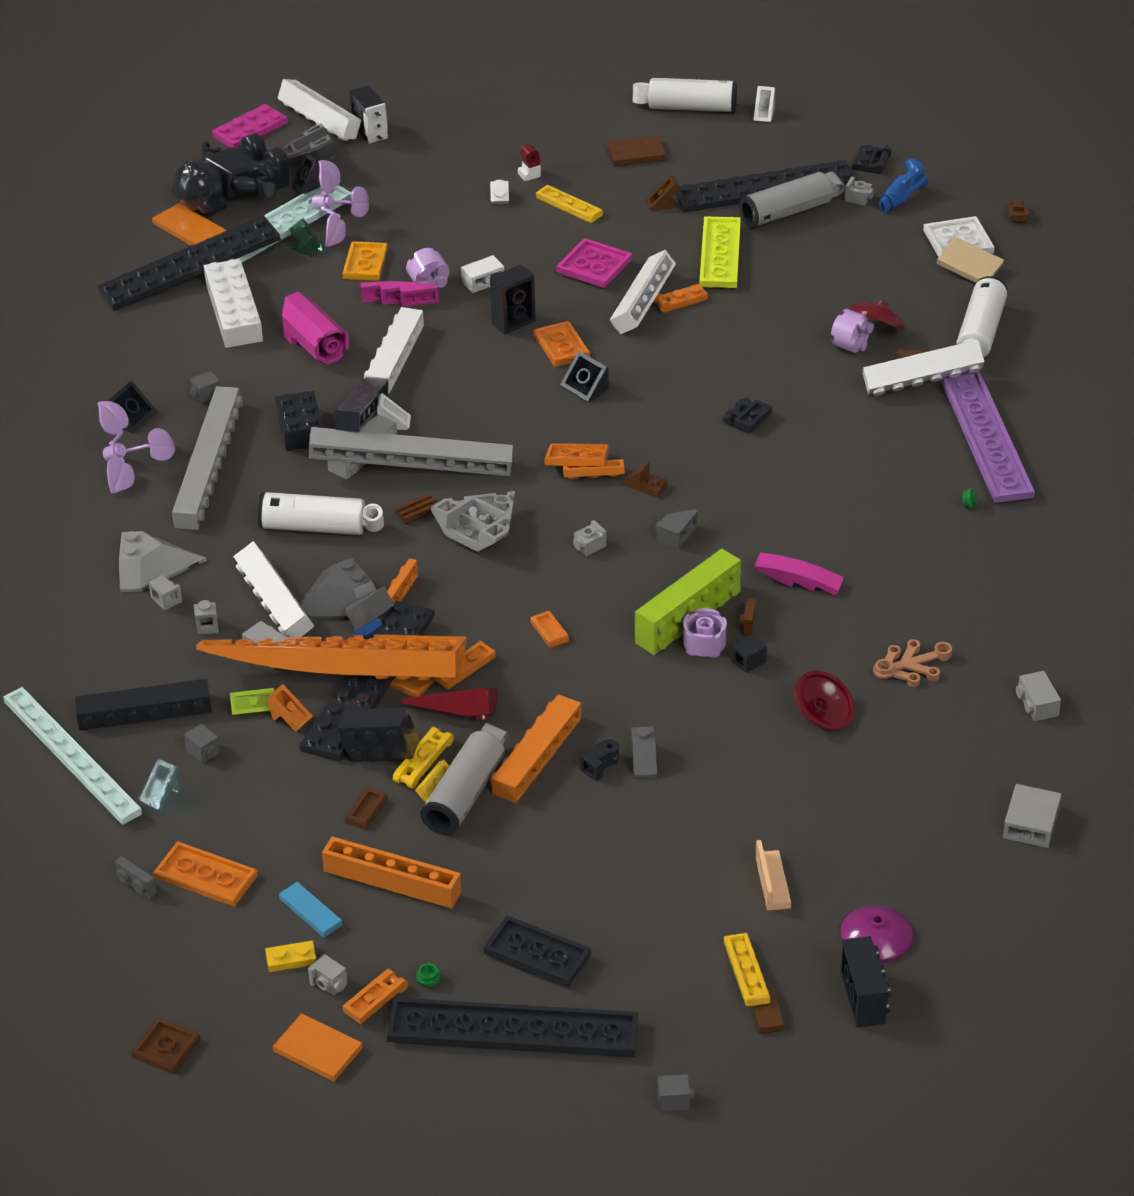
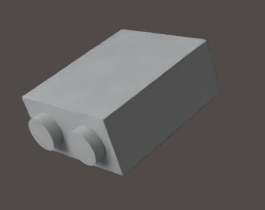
(1032, 815)

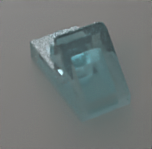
(162, 780)

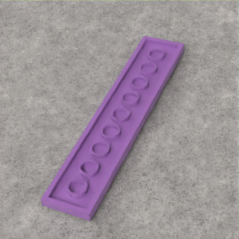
(987, 437)

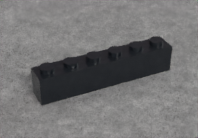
(360, 404)
(143, 704)

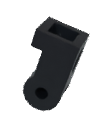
(599, 757)

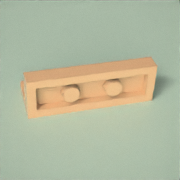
(772, 878)

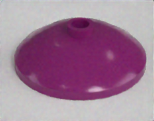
(886, 927)

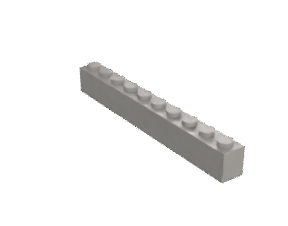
(410, 451)
(207, 458)

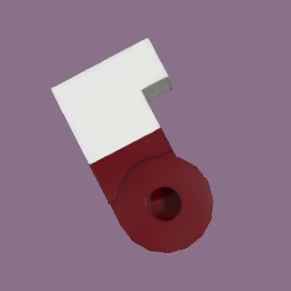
(530, 163)

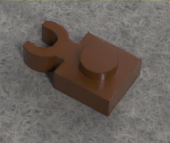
(1018, 211)
(747, 619)

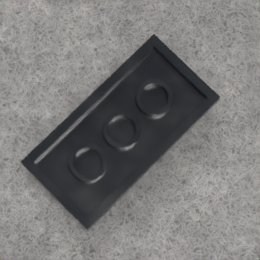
(537, 951)

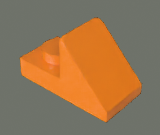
(287, 706)

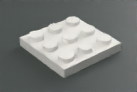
(967, 229)

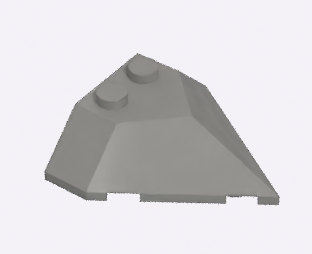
(476, 519)
(148, 557)

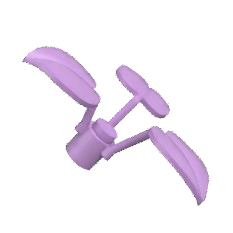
(330, 178)
(121, 474)

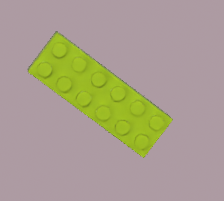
(703, 587)

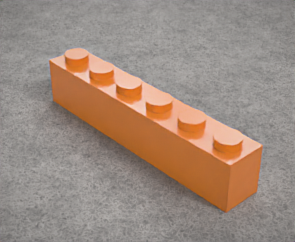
(536, 748)
(392, 872)

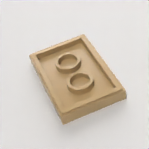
(969, 260)

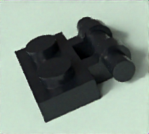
(748, 414)

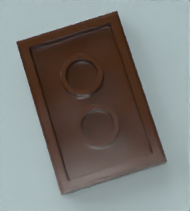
(636, 150)

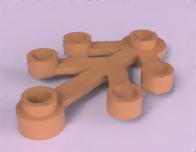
(886, 668)

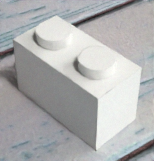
(477, 274)

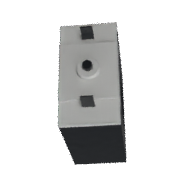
(371, 111)

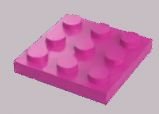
(594, 263)

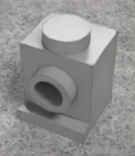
(858, 192)
(590, 538)
(165, 592)
(206, 612)
(328, 975)

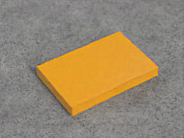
(365, 261)

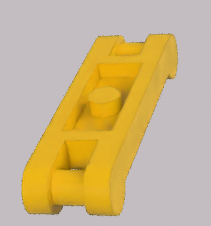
(426, 753)

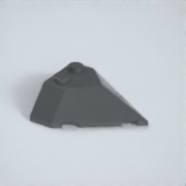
(314, 143)
(336, 590)

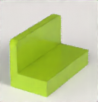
(250, 701)

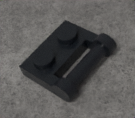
(866, 157)

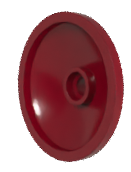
(879, 312)
(824, 700)

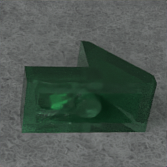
(308, 241)

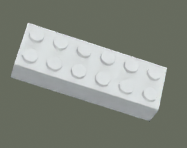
(233, 303)

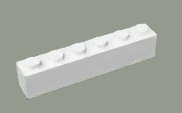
(319, 109)
(642, 292)
(396, 346)
(923, 367)
(273, 591)

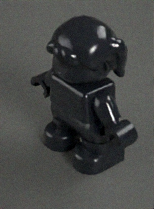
(231, 174)

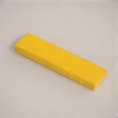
(569, 203)
(746, 969)

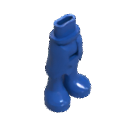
(900, 190)

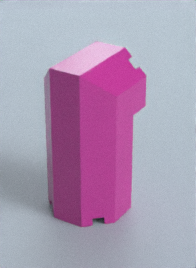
(313, 329)

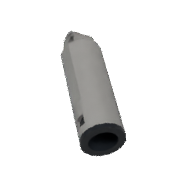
(789, 198)
(464, 780)

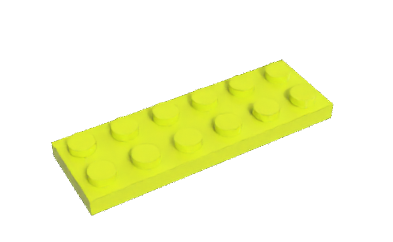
(720, 252)

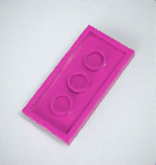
(259, 121)

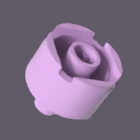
(428, 268)
(851, 331)
(704, 633)

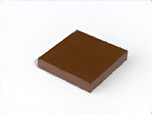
(166, 1046)

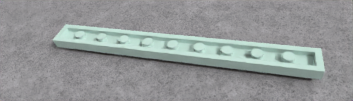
(73, 756)

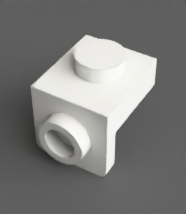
(499, 192)

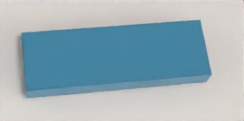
(310, 909)

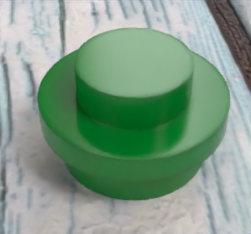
(969, 498)
(428, 975)

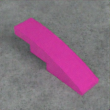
(400, 292)
(792, 570)

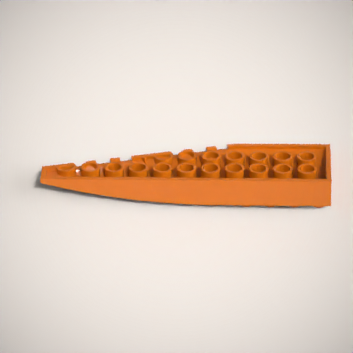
(378, 656)

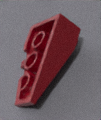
(470, 703)

